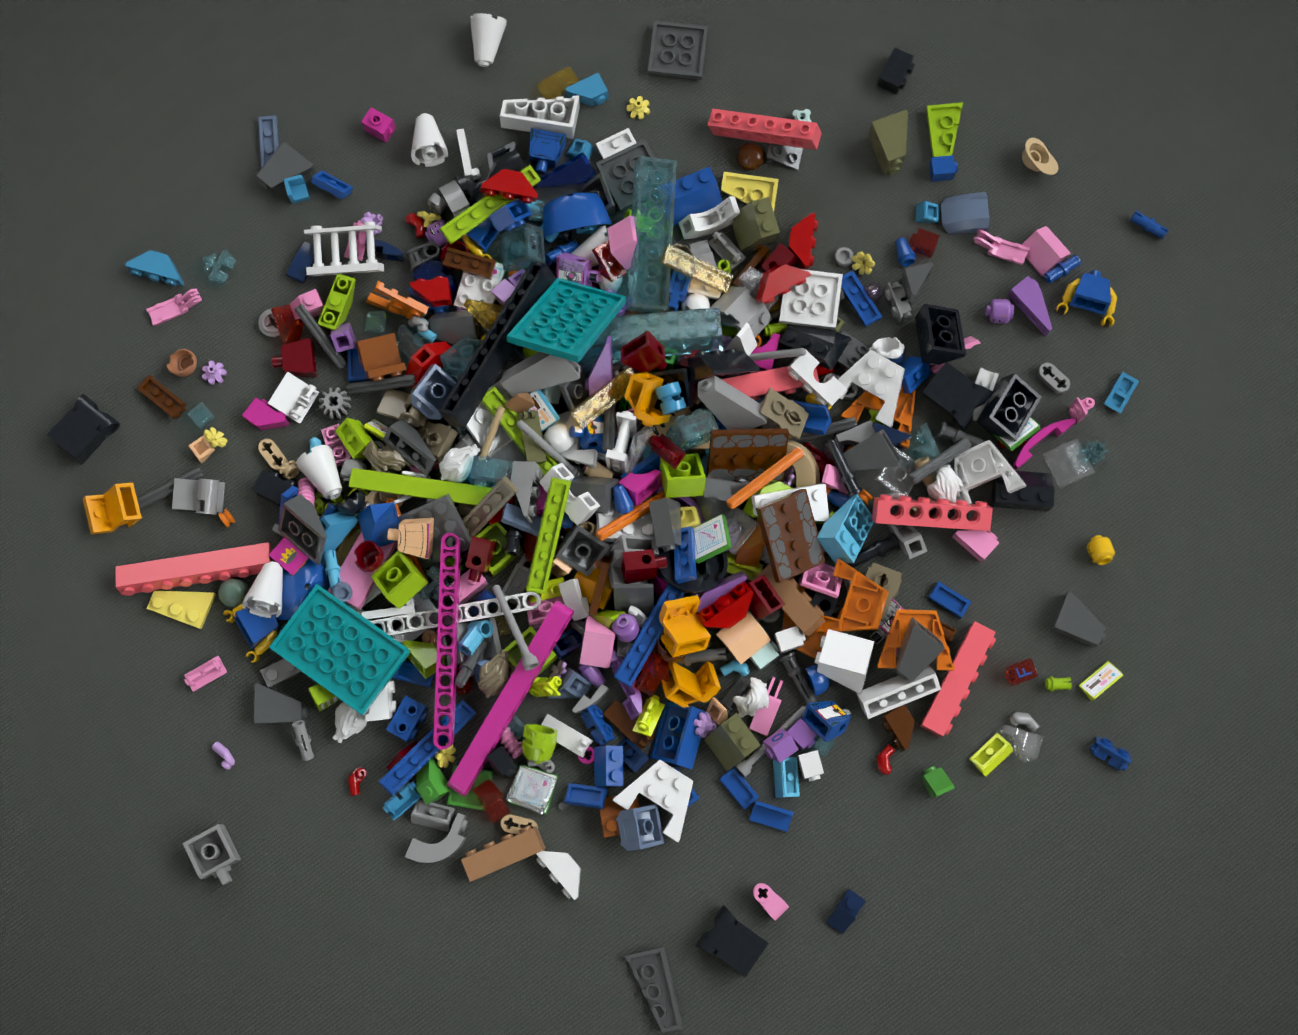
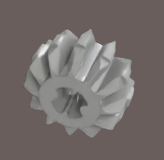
(332, 410)

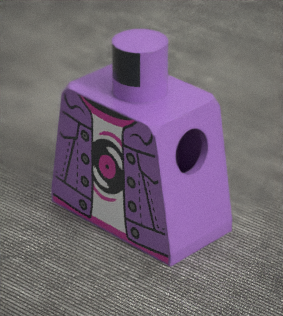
(576, 269)

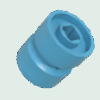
(670, 398)

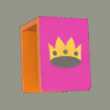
(288, 556)

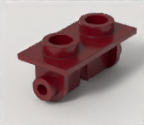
(667, 450)

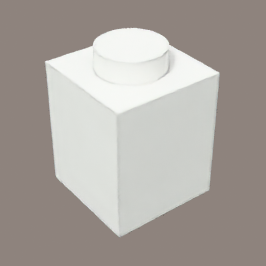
(789, 639)
(810, 765)

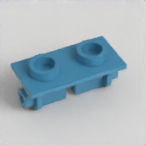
(397, 806)

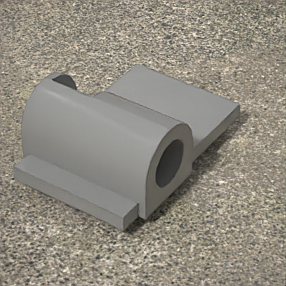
(201, 495)

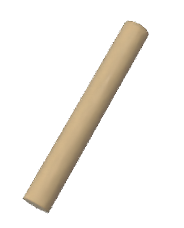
(492, 431)

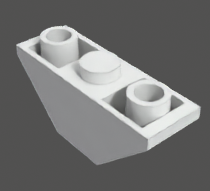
(562, 870)

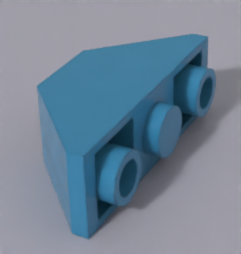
(156, 267)
(336, 529)

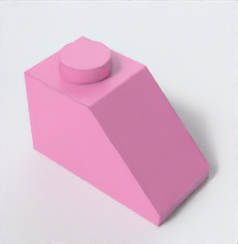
(311, 301)
(977, 542)

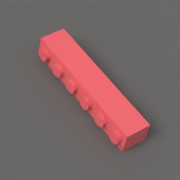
(758, 383)
(956, 682)

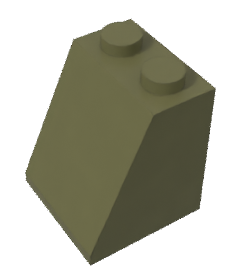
(889, 141)
(755, 225)
(732, 742)

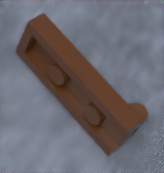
(757, 261)
(469, 263)
(162, 396)
(603, 567)
(619, 717)

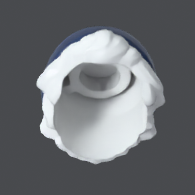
(890, 349)

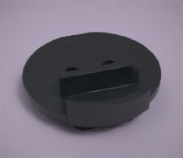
(708, 573)

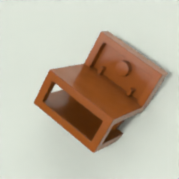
(380, 356)

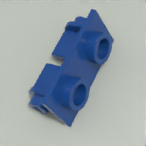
(594, 717)
(1118, 756)

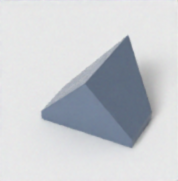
(572, 686)

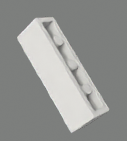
(897, 692)

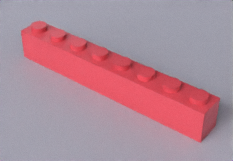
(192, 569)

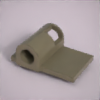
(399, 406)
(784, 413)
(437, 438)
(887, 579)

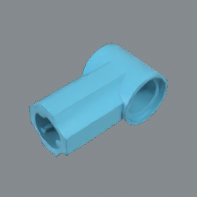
(476, 632)

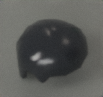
(353, 503)

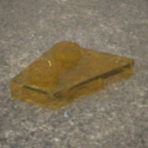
(484, 312)

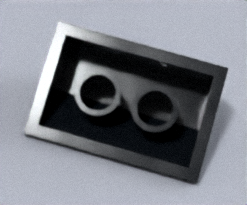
(939, 334)
(821, 343)
(720, 364)
(683, 377)
(1009, 408)
(1035, 496)

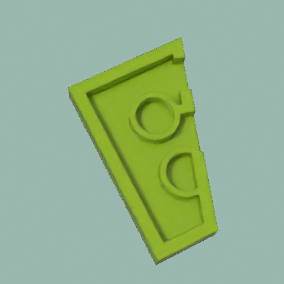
(942, 127)

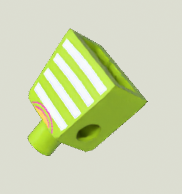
(322, 697)

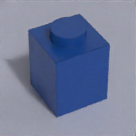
(942, 168)

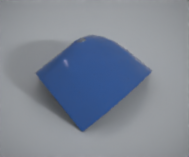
(573, 212)
(294, 586)

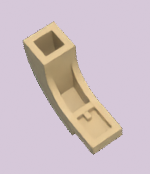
(806, 468)

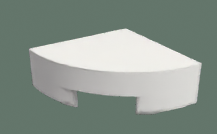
(639, 615)

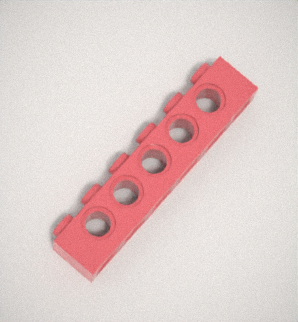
(765, 129)
(980, 521)

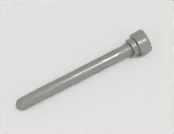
(778, 354)
(577, 471)
(529, 661)
(746, 765)

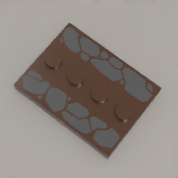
(745, 452)
(790, 535)

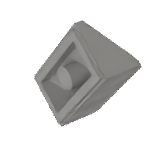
(432, 815)

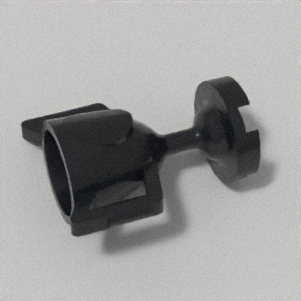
(509, 161)

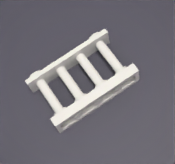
(353, 265)
(617, 458)

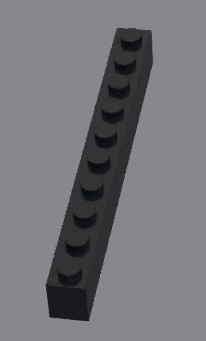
(494, 348)

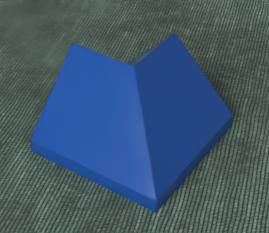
(377, 520)

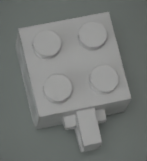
(212, 853)

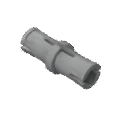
(306, 751)

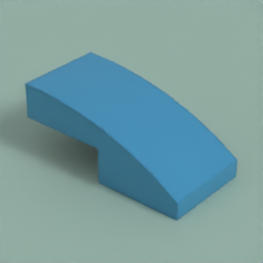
(1121, 392)

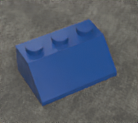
(695, 194)
(676, 736)

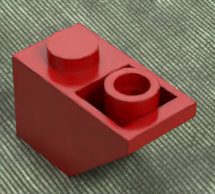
(434, 291)

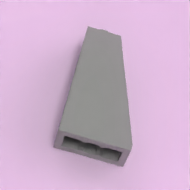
(539, 373)
(730, 405)

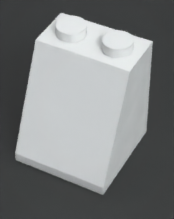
(844, 659)

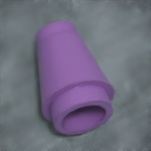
(592, 674)

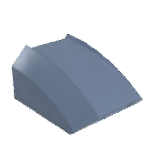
(965, 213)
(432, 392)
(640, 827)

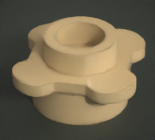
(289, 470)

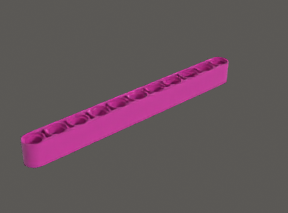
(443, 650)
(509, 700)

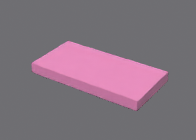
(360, 581)

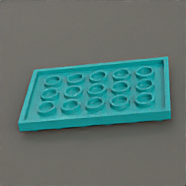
(566, 320)
(340, 649)

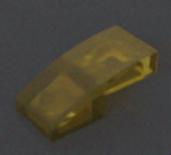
(556, 83)

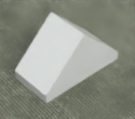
(743, 341)

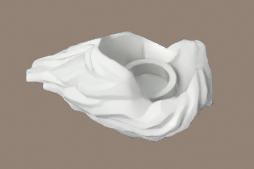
(458, 463)
(946, 485)
(752, 701)
(348, 722)

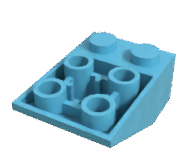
(846, 530)

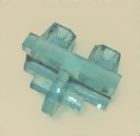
(224, 259)
(428, 590)

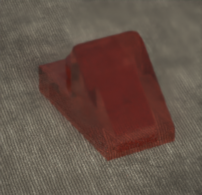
(609, 265)
(288, 327)
(652, 674)
(491, 800)

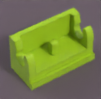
(354, 437)

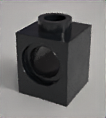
(819, 597)

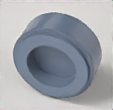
(342, 591)

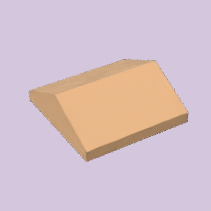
(744, 638)

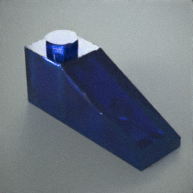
(571, 172)

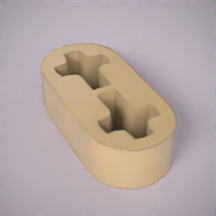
(270, 457)
(516, 819)

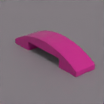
(1057, 427)

